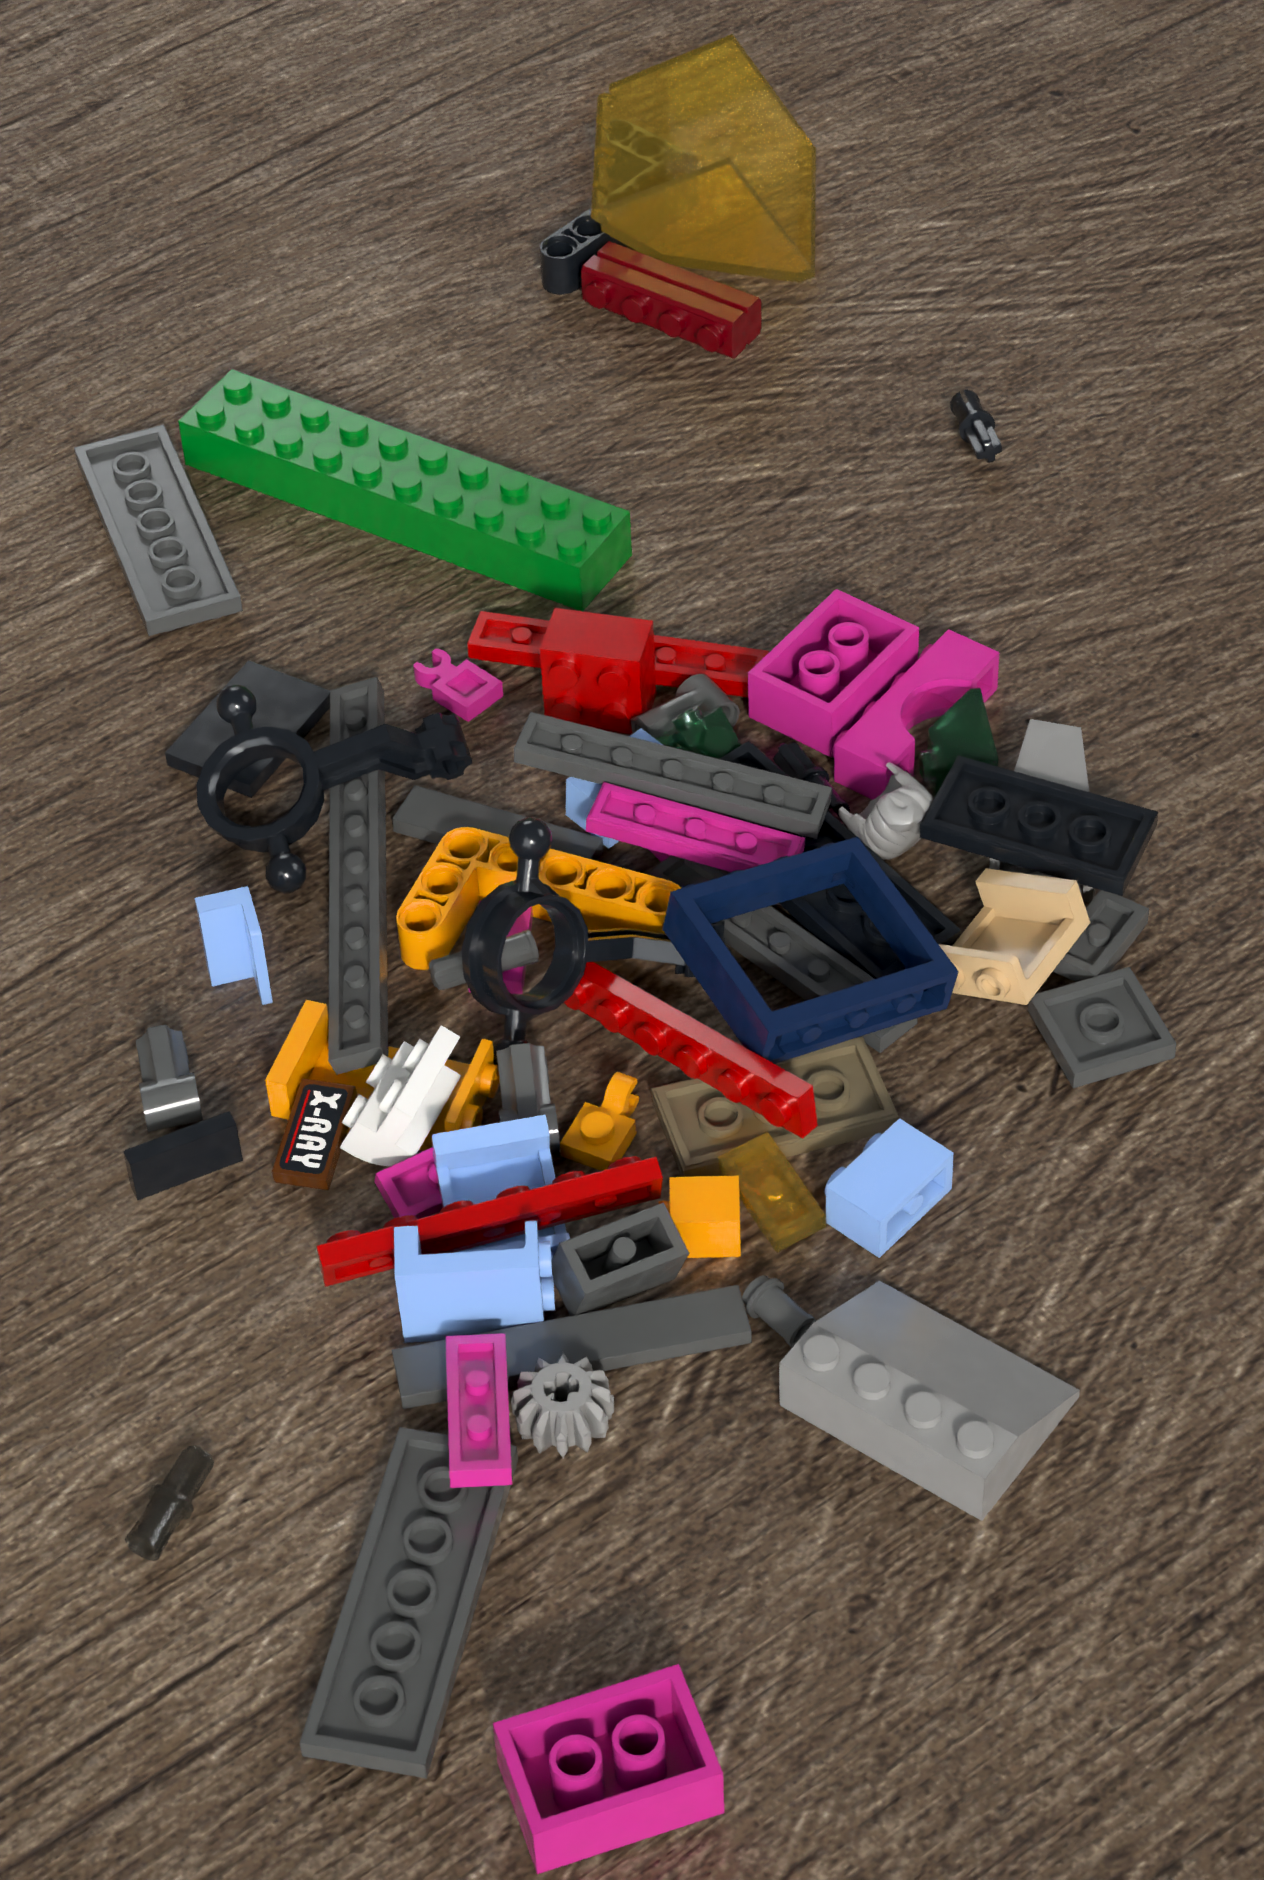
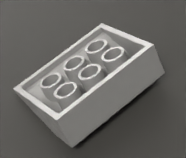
(923, 1396)

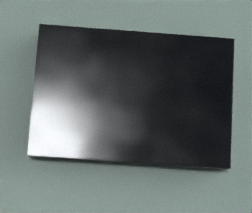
(280, 703)

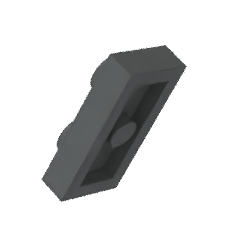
(1111, 931)

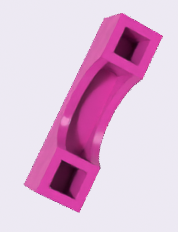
(923, 692)

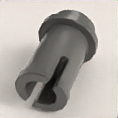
(770, 1303)

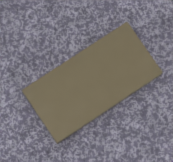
(848, 1105)

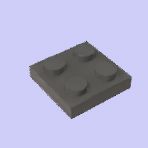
(1101, 1027)

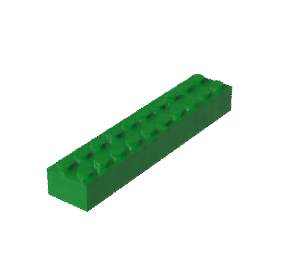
(407, 489)

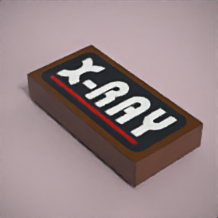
(314, 1134)

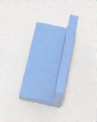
(233, 939)

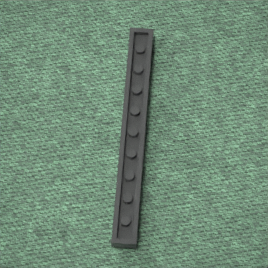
(357, 893)

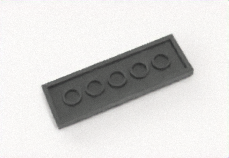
(157, 530)
(405, 1613)

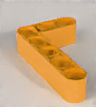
(475, 862)

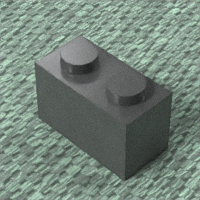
(618, 1260)

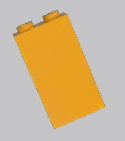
(306, 1057)

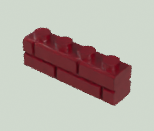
(671, 299)

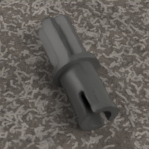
(518, 951)

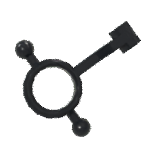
(433, 750)
(573, 948)

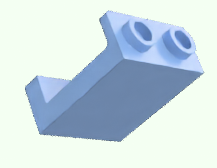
(492, 1158)
(470, 1289)

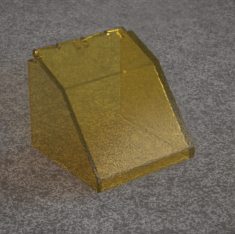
(706, 167)

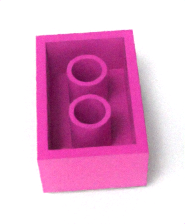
(830, 670)
(609, 1768)

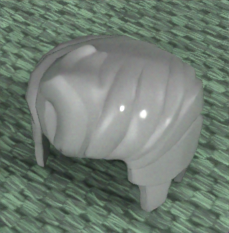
(894, 818)

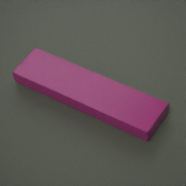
(686, 830)

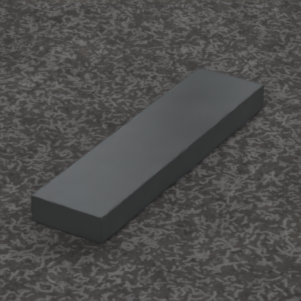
(432, 814)

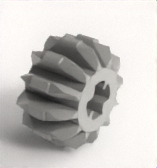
(562, 1404)

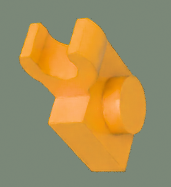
(603, 1132)

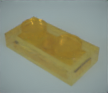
(773, 1192)

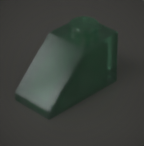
(958, 732)

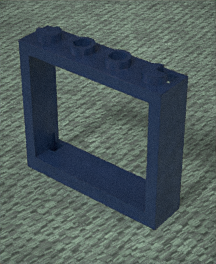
(830, 1018)

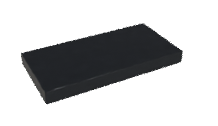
(1039, 825)

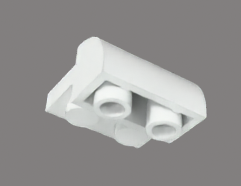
(403, 1103)

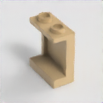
(1017, 935)

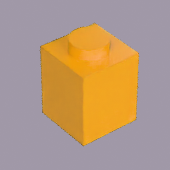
(706, 1214)

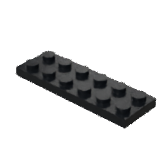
(834, 912)

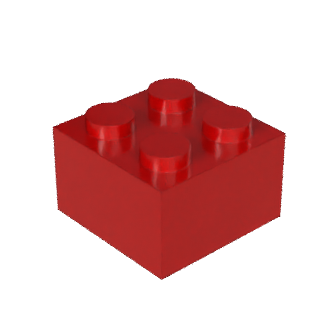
(597, 669)

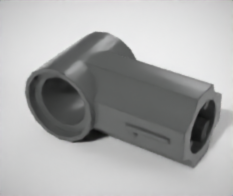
(694, 691)
(167, 1086)
(526, 1087)

